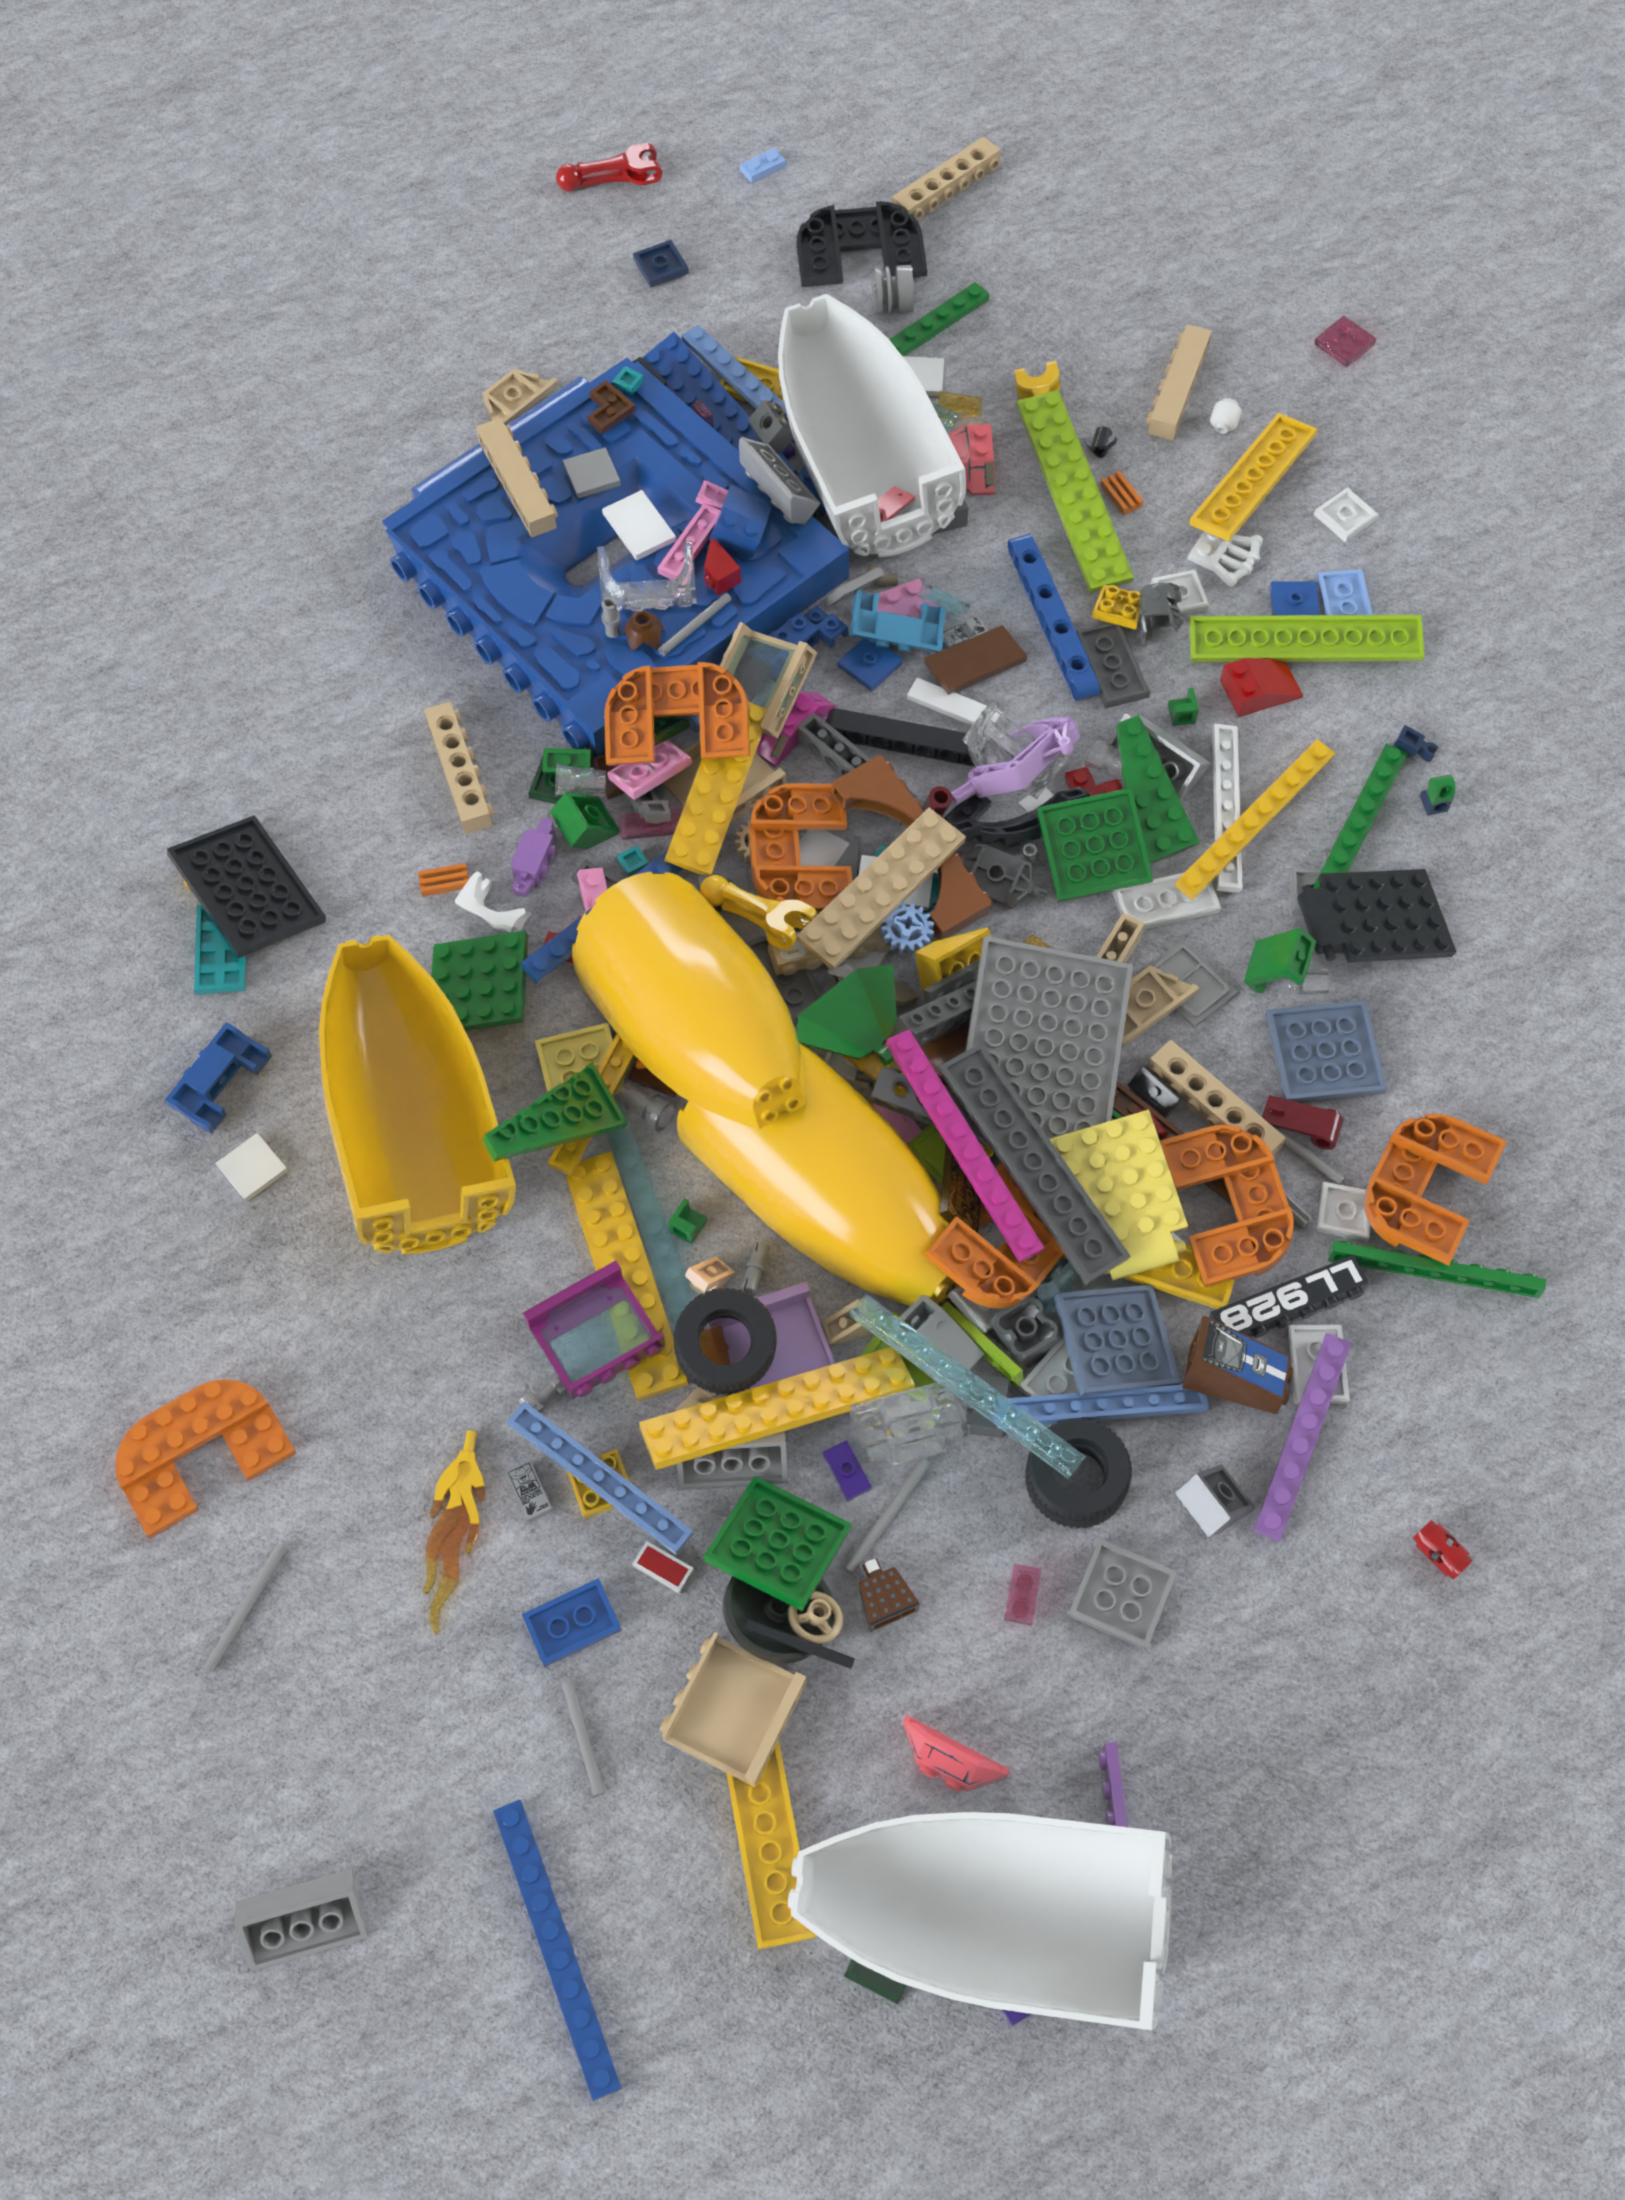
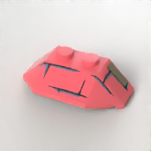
(976, 453)
(949, 1759)

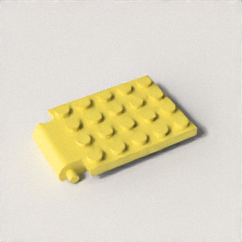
(1130, 1186)

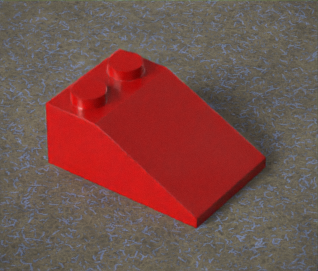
(1258, 684)

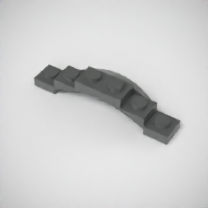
(653, 805)

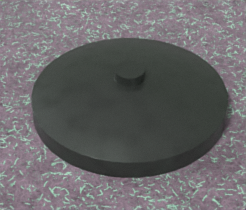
(747, 1602)

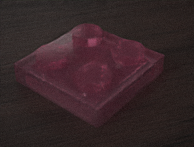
(1345, 341)

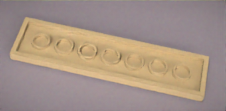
(880, 888)

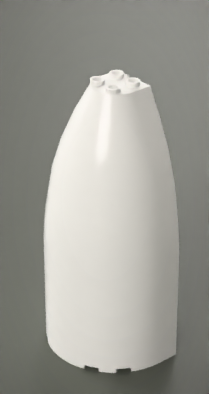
(865, 429)
(999, 1910)

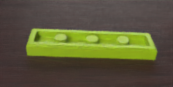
(993, 1354)

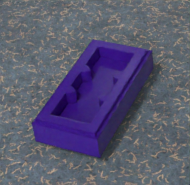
(847, 1470)

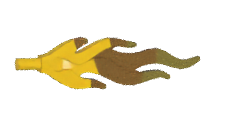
(449, 1530)

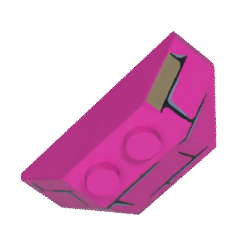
(776, 749)

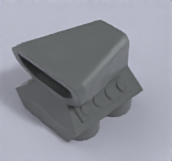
(1025, 1331)

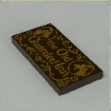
(958, 1194)

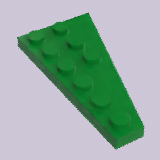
(1159, 810)
(561, 1116)

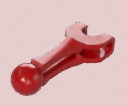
(620, 168)

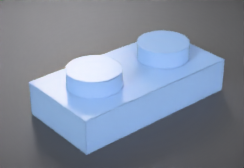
(763, 165)

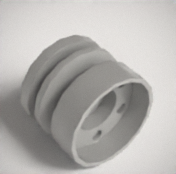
(893, 289)

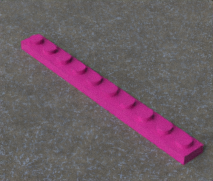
(964, 1146)

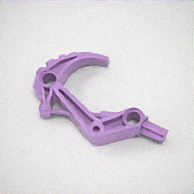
(1051, 737)

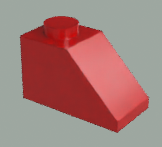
(720, 569)

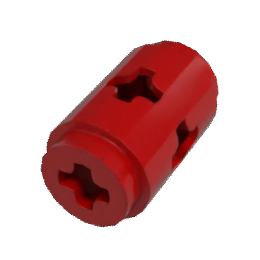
(1452, 1558)

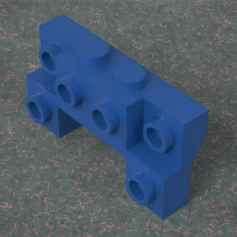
(811, 627)
(212, 1072)

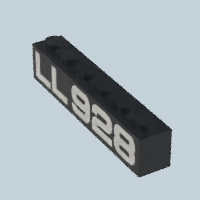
(1294, 1298)

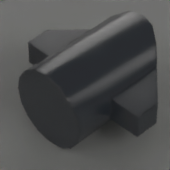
(1101, 441)

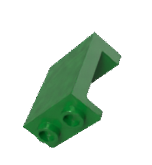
(1280, 957)

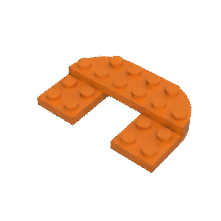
(676, 692)
(776, 847)
(1396, 1187)
(1255, 1192)
(993, 1275)
(159, 1439)

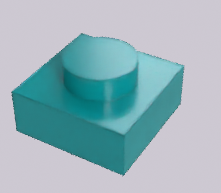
(628, 380)
(632, 860)

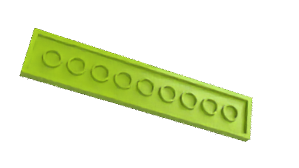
(1074, 491)
(1307, 638)

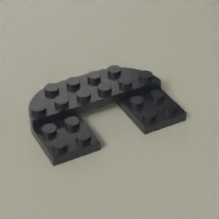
(835, 231)

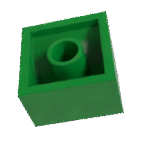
(583, 820)

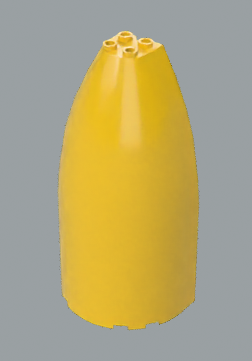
(690, 999)
(406, 1104)
(833, 1185)

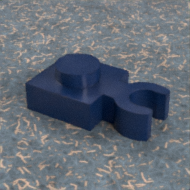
(1413, 743)

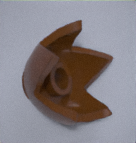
(639, 632)

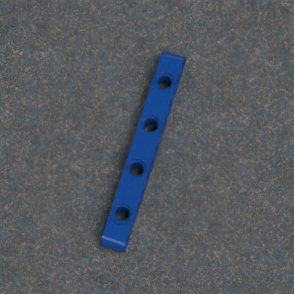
(1053, 617)

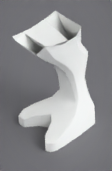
(472, 900)

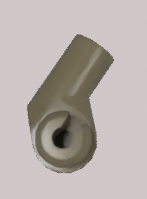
(886, 579)

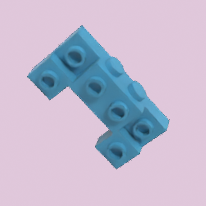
(894, 629)

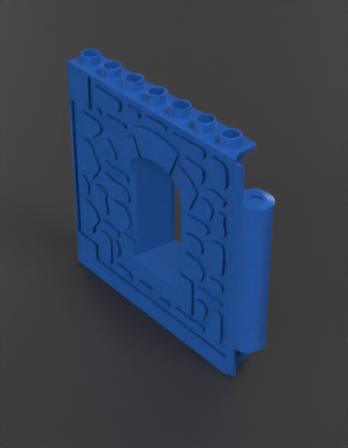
(512, 589)

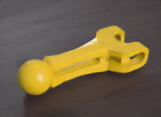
(1032, 386)
(771, 915)

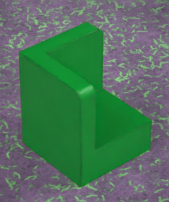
(1184, 710)
(686, 1222)

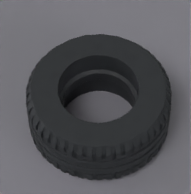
(725, 1304)
(1082, 1509)

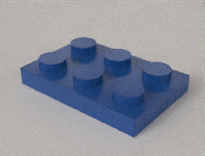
(571, 1622)

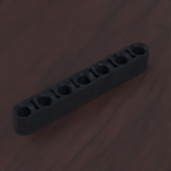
(901, 736)

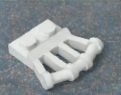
(1211, 552)

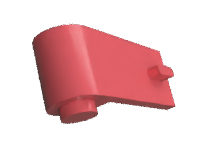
(893, 502)

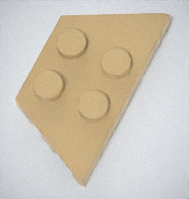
(516, 394)
(1151, 999)

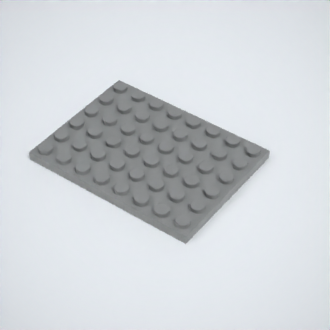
(1052, 1029)

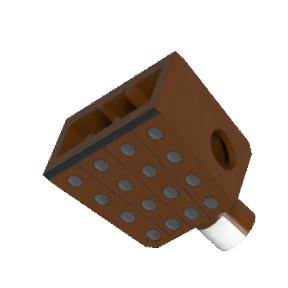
(885, 1596)

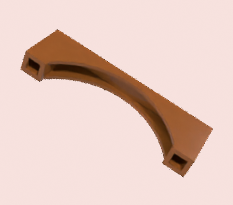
(878, 789)

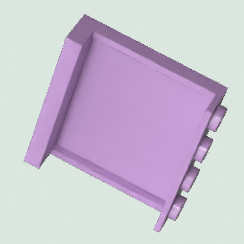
(799, 1335)

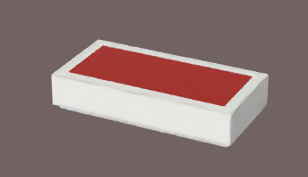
(663, 1567)

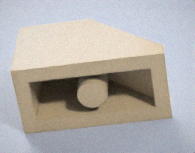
(842, 1328)

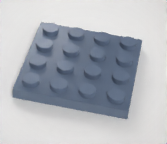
(1325, 1051)
(1116, 1339)

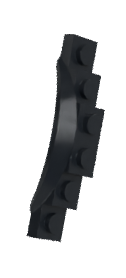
(1017, 829)

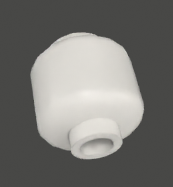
(1225, 416)

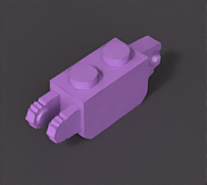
(533, 857)

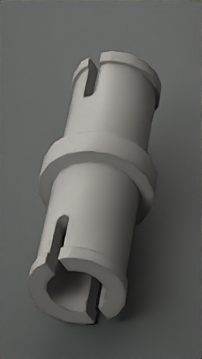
(610, 617)
(755, 1268)

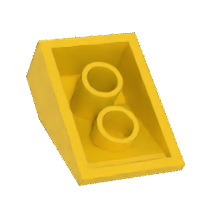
(948, 956)

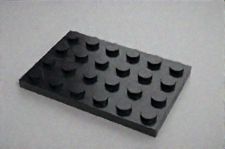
(246, 886)

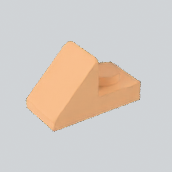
(709, 1275)

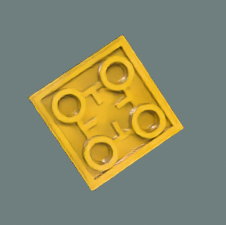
(1118, 607)
(590, 1502)

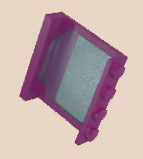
(593, 1330)

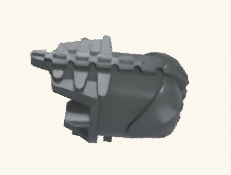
(1159, 609)

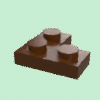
(613, 407)

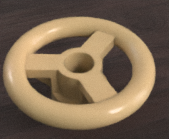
(822, 1606)

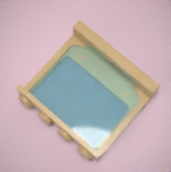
(768, 672)

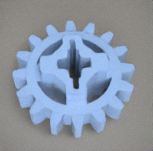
(915, 937)

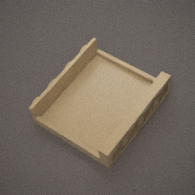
(732, 1710)

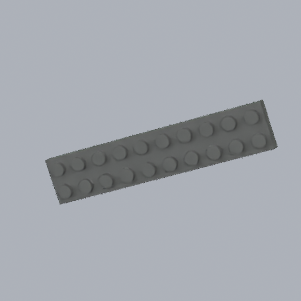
(1034, 1163)

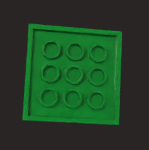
(1094, 845)
(483, 978)
(777, 1543)

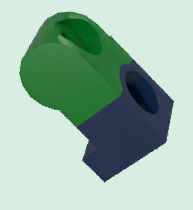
(1439, 791)

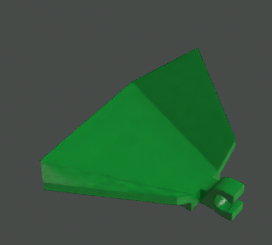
(853, 1016)

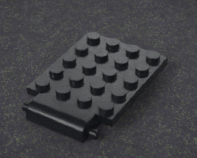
(1376, 916)

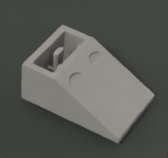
(943, 1331)

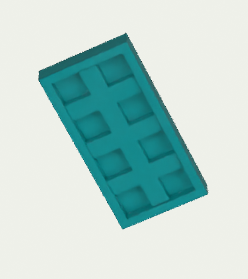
(215, 962)

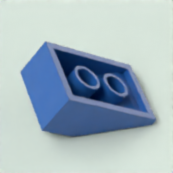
(741, 521)

